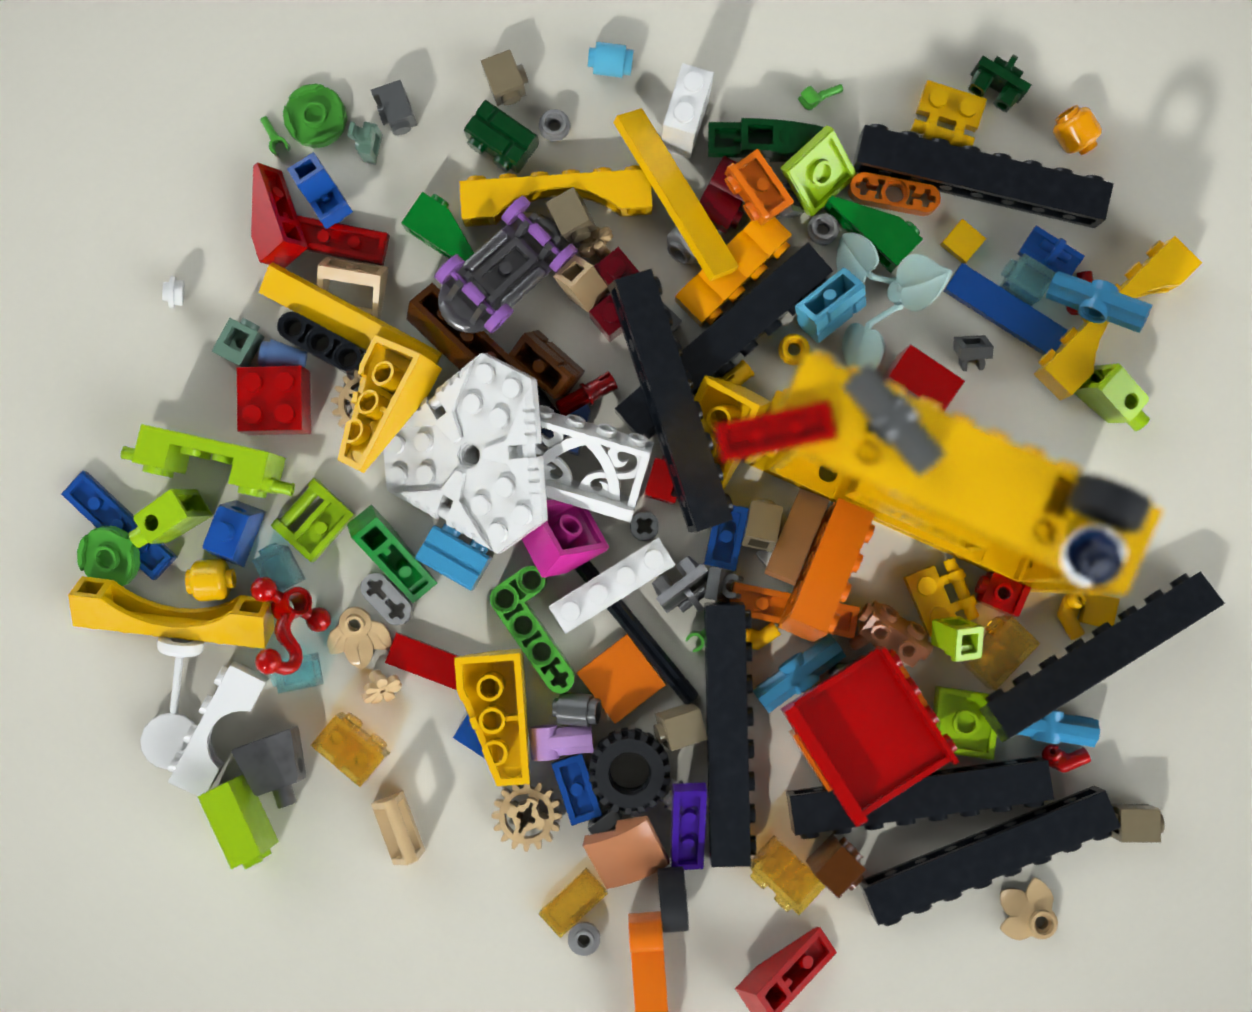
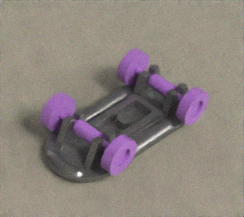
(488, 284)

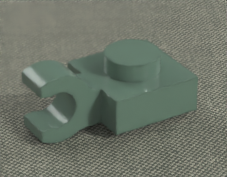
(366, 140)

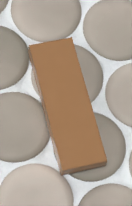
(797, 537)

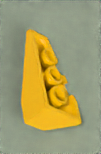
(388, 395)
(722, 403)
(495, 699)

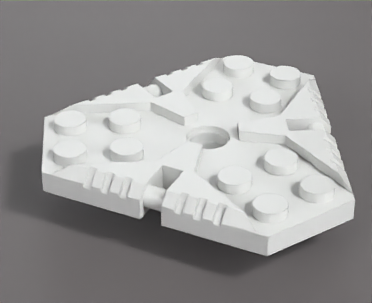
(436, 458)

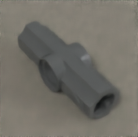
(893, 420)

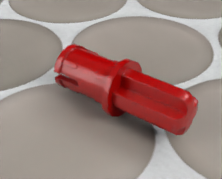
(587, 394)

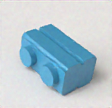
(454, 557)

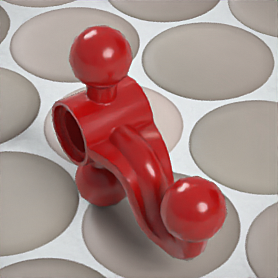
(317, 620)

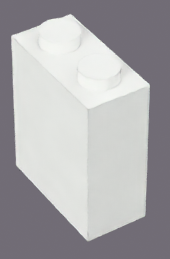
(687, 110)

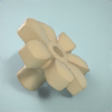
(596, 243)
(381, 687)

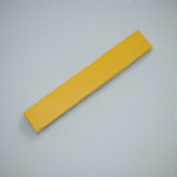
(675, 194)
(335, 312)

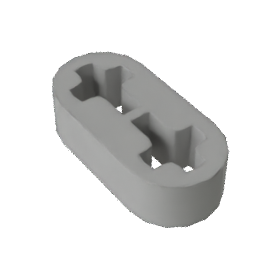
(381, 604)

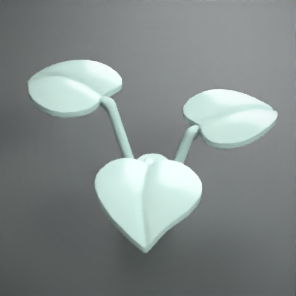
(915, 288)

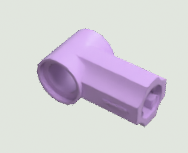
(551, 742)

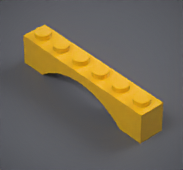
(622, 191)
(1074, 360)
(109, 606)

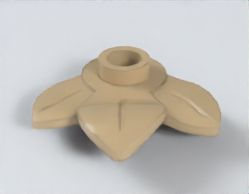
(361, 641)
(1025, 908)

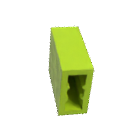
(239, 822)

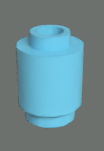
(610, 59)

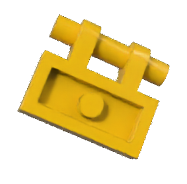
(951, 107)
(931, 598)

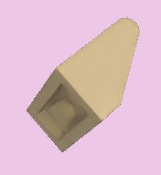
(355, 273)
(398, 829)

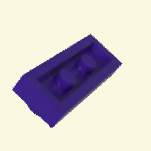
(688, 825)

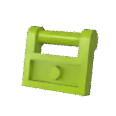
(320, 527)

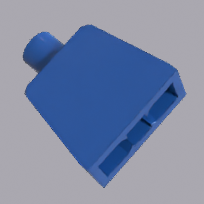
(233, 532)

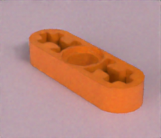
(915, 206)

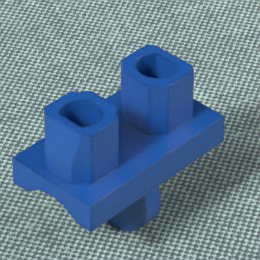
(1051, 251)

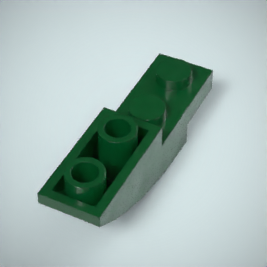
(772, 137)

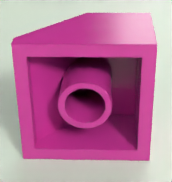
(564, 540)

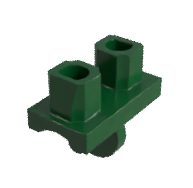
(1001, 77)

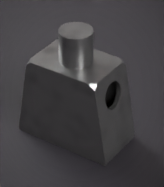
(273, 765)

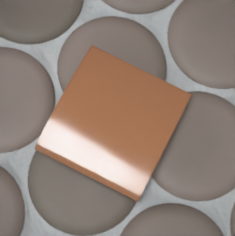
(627, 852)

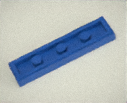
(1004, 310)
(105, 510)

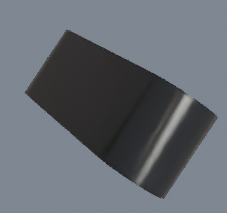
(310, 335)

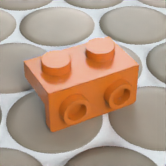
(758, 188)

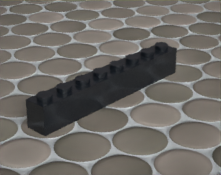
(984, 176)
(739, 329)
(671, 401)
(1101, 656)
(728, 734)
(941, 793)
(988, 855)

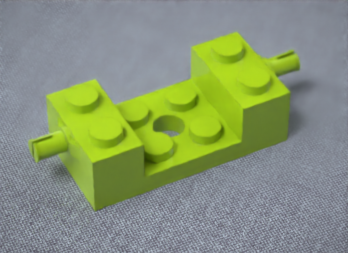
(169, 452)

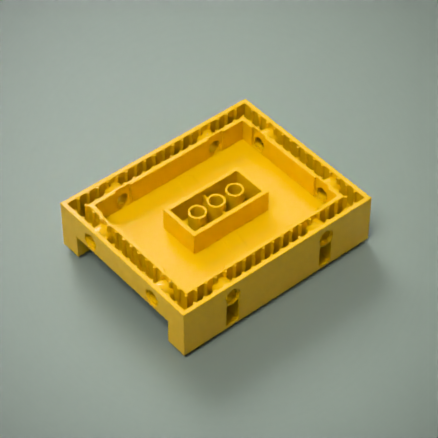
(978, 503)

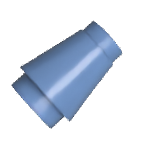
(280, 354)

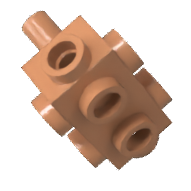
(884, 627)

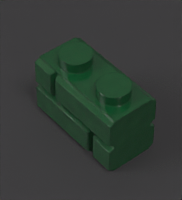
(500, 137)

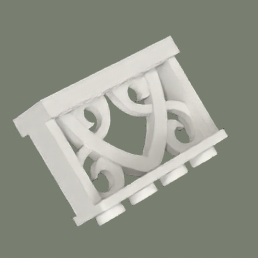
(582, 494)

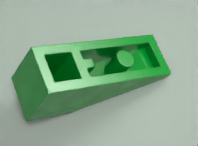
(435, 226)
(888, 233)
(390, 553)

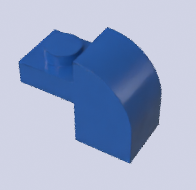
(320, 190)

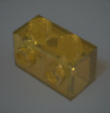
(1003, 651)
(351, 747)
(785, 875)

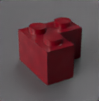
(604, 314)

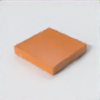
(621, 678)

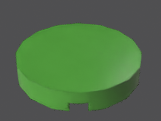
(315, 116)
(108, 555)

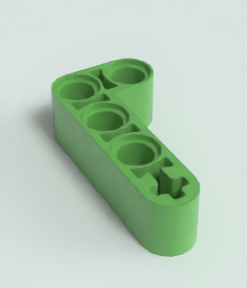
(538, 633)

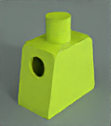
(1115, 396)
(169, 517)

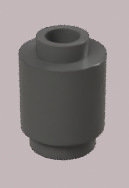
(577, 709)

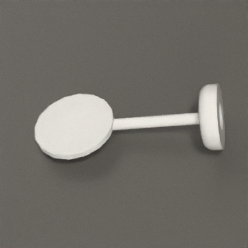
(166, 732)

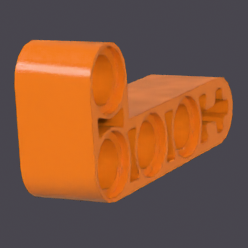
(648, 961)

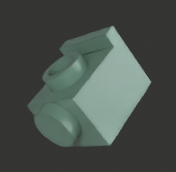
(228, 342)

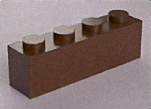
(454, 344)

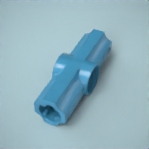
(1098, 301)
(799, 673)
(1064, 728)

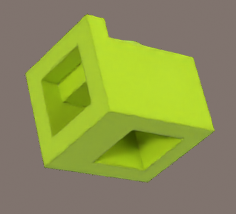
(958, 638)

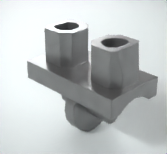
(686, 591)

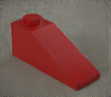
(274, 219)
(786, 973)

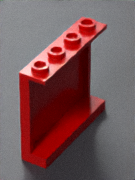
(869, 733)

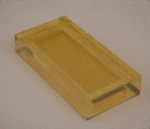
(573, 902)

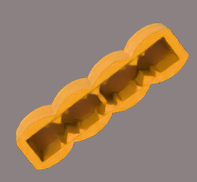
(751, 250)

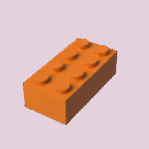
(827, 571)

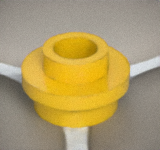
(793, 339)

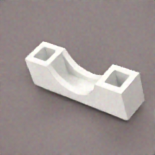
(612, 585)
(199, 763)

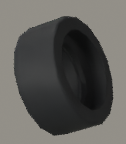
(1110, 503)
(673, 899)

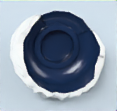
(1093, 556)

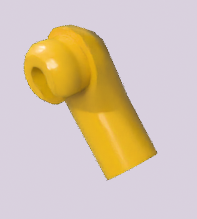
(1068, 613)
(762, 637)

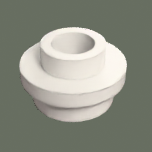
(173, 292)

